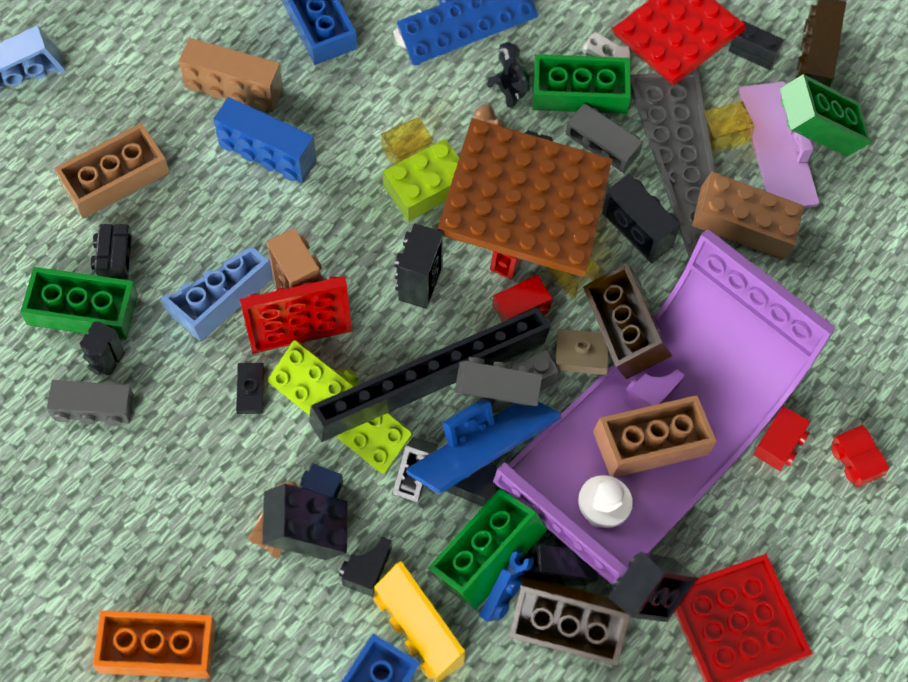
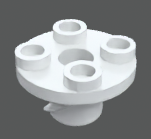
(605, 501)

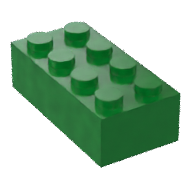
(571, 81)
(824, 115)
(76, 300)
(484, 548)

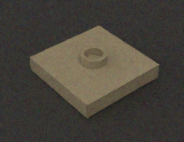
(581, 352)

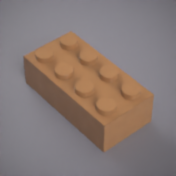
(231, 74)
(112, 170)
(748, 215)
(292, 261)
(654, 436)

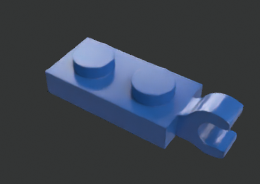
(505, 587)

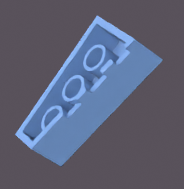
(28, 56)
(217, 294)

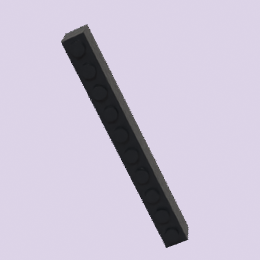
(425, 375)

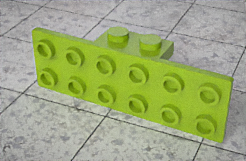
(309, 380)

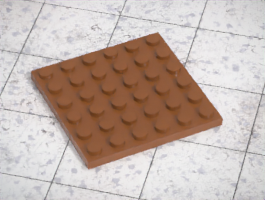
(526, 197)

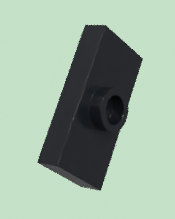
(250, 388)

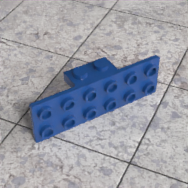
(459, 24)
(478, 439)

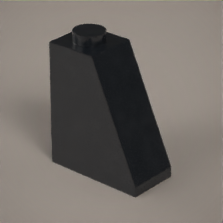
(478, 486)
(559, 566)

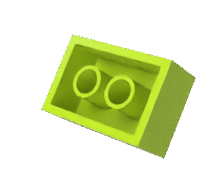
(422, 179)

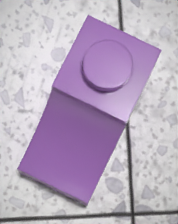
(653, 390)

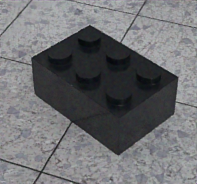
(640, 218)
(419, 265)
(305, 522)
(652, 587)

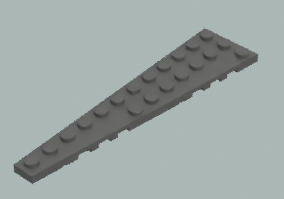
(678, 141)

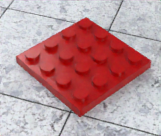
(678, 34)
(297, 314)
(741, 623)

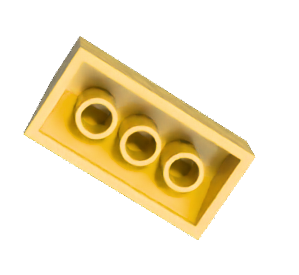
(419, 623)

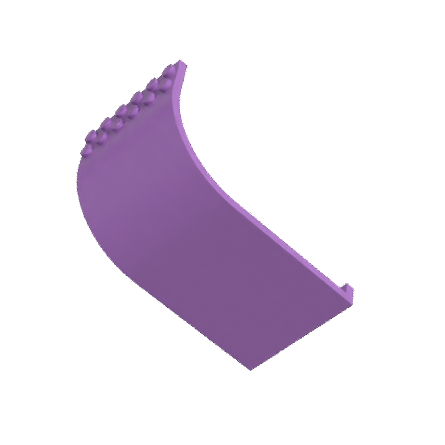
(741, 353)

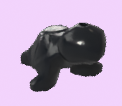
(514, 77)

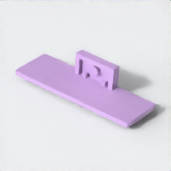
(779, 151)

